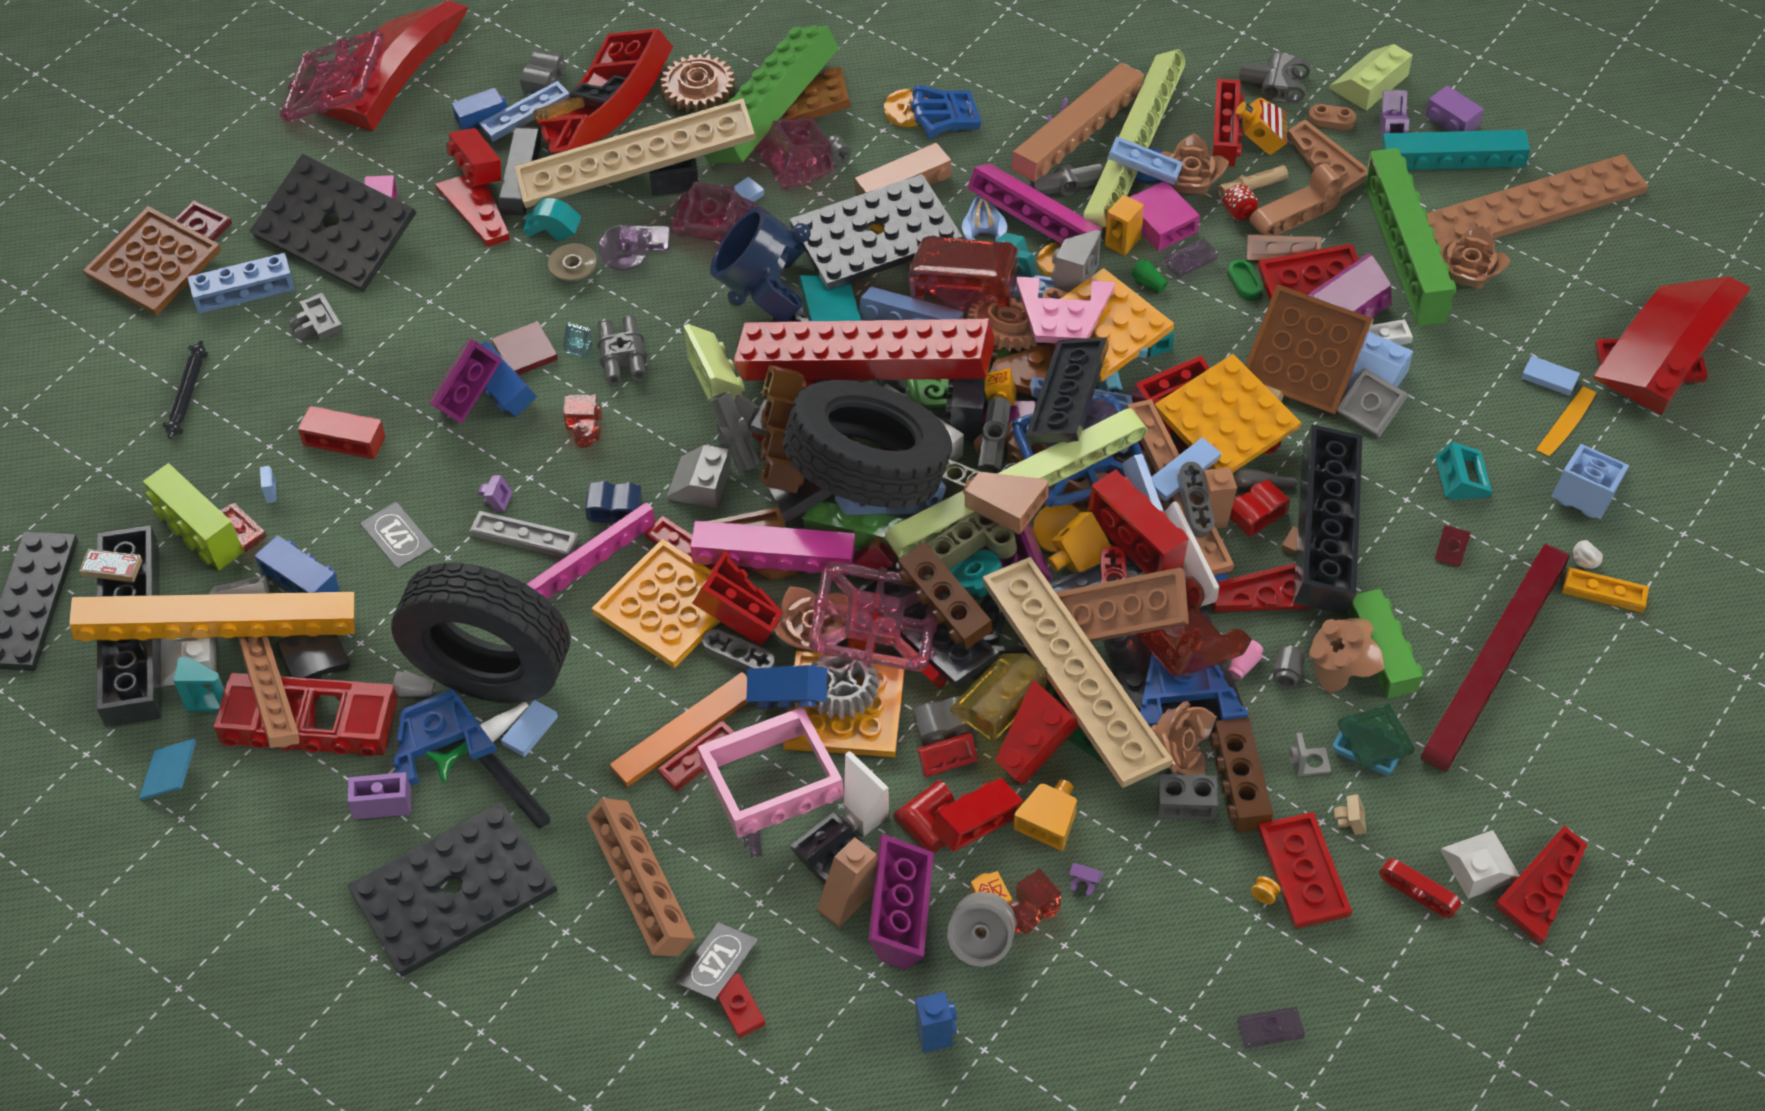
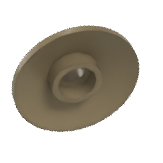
(572, 262)

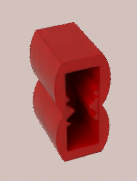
(1259, 507)

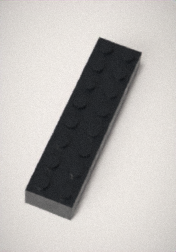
(1328, 520)
(130, 667)

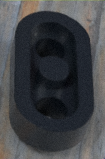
(998, 620)

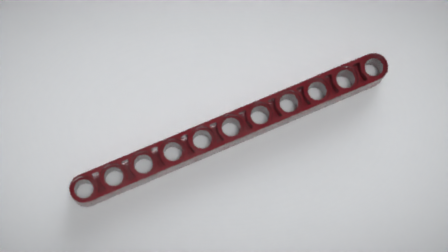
(1494, 658)

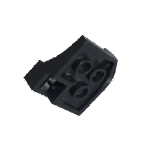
(794, 504)

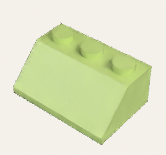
(1375, 72)
(710, 363)

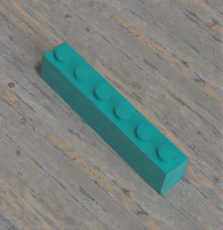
(1460, 149)

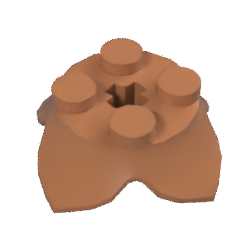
(1198, 167)
(1472, 257)
(799, 614)
(1358, 658)
(1181, 732)

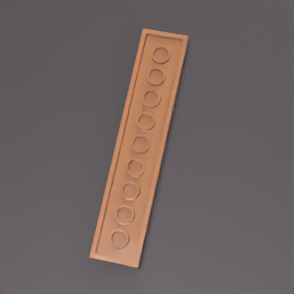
(1541, 200)

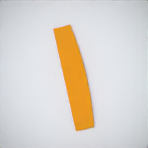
(1567, 421)

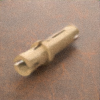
(1257, 180)

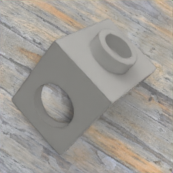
(1299, 754)

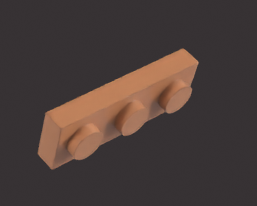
(1272, 246)

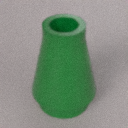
(1148, 275)

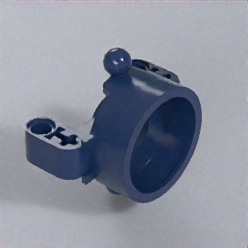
(752, 261)

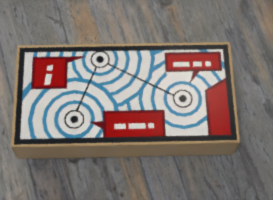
(110, 565)

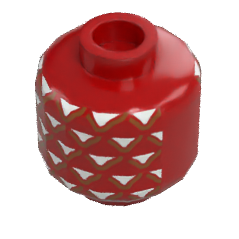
(1240, 202)

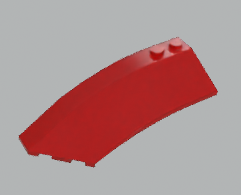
(404, 48)
(628, 54)
(1670, 339)

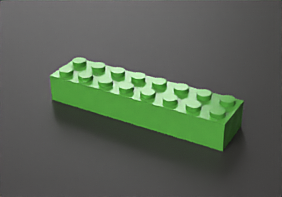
(779, 84)
(1409, 237)

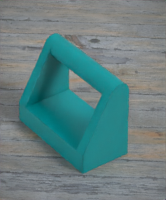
(1454, 473)
(188, 681)

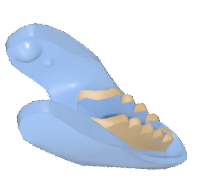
(983, 219)

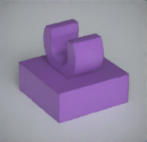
(496, 493)
(1086, 875)

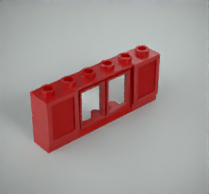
(359, 728)

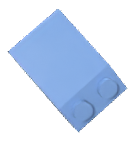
(1383, 359)
(1589, 481)

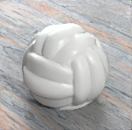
(1587, 555)

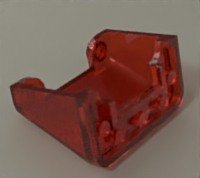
(964, 265)
(1196, 644)

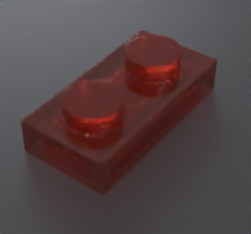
(247, 530)

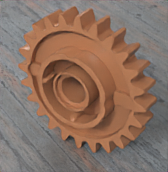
(698, 83)
(1007, 323)

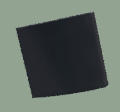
(312, 655)
(823, 843)

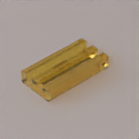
(558, 108)

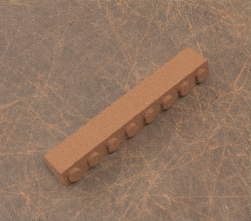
(1077, 122)

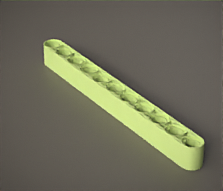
(1138, 129)
(1050, 464)

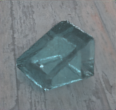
(577, 340)

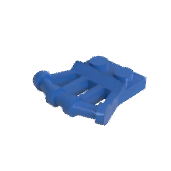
(952, 108)

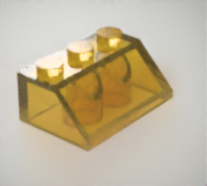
(998, 694)

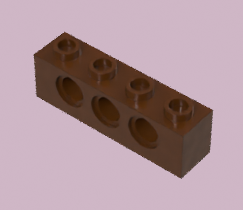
(923, 562)
(1238, 735)

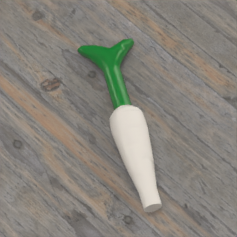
(493, 728)

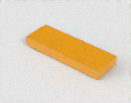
(1605, 590)

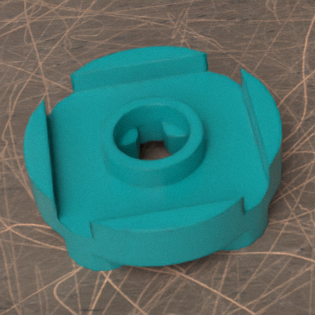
(972, 569)

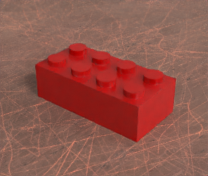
(1137, 525)

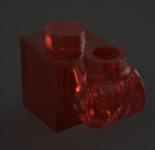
(582, 416)
(1037, 900)

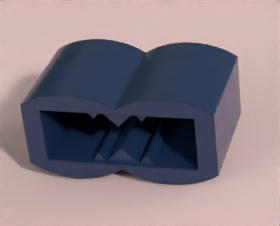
(611, 502)

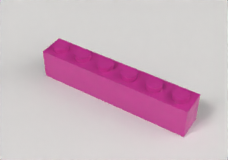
(1028, 204)
(771, 546)

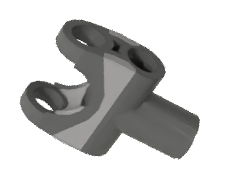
(1277, 77)

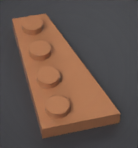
(1319, 149)

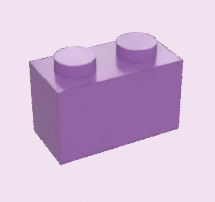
(1454, 111)
(379, 795)

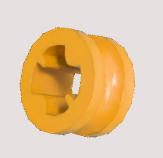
(1265, 890)

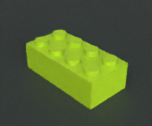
(192, 517)

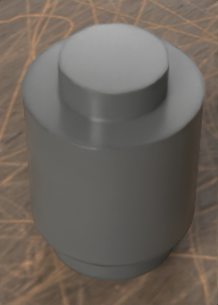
(1288, 666)

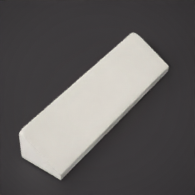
(1195, 562)

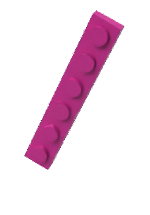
(594, 551)

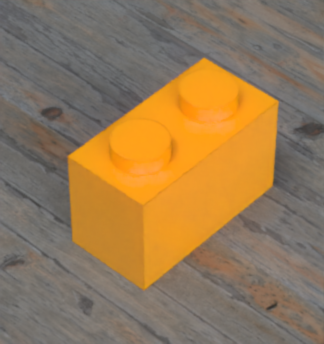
(1124, 225)

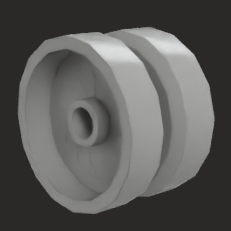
(985, 945)

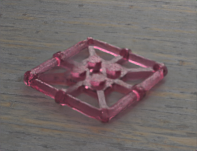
(332, 76)
(860, 622)

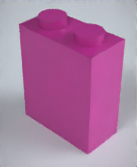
(1166, 216)

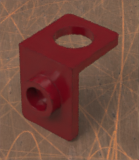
(1452, 545)

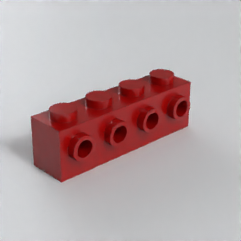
(1226, 120)

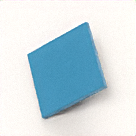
(167, 769)

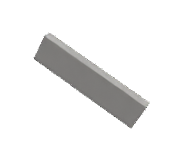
(523, 534)

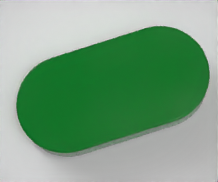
(1245, 279)

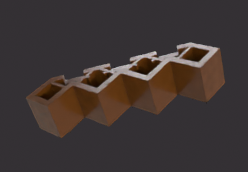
(780, 390)

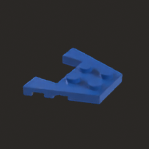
(1205, 684)
(436, 725)

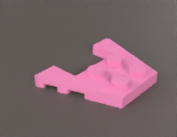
(1062, 318)

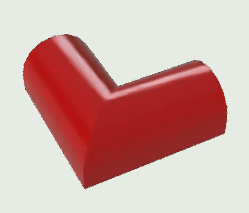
(919, 813)

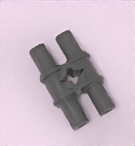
(621, 350)

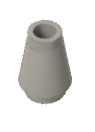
(412, 685)

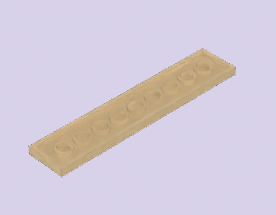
(635, 152)
(1077, 672)

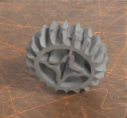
(843, 693)

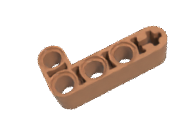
(1301, 206)

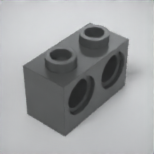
(1187, 802)

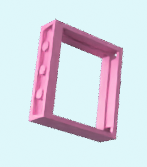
(759, 738)

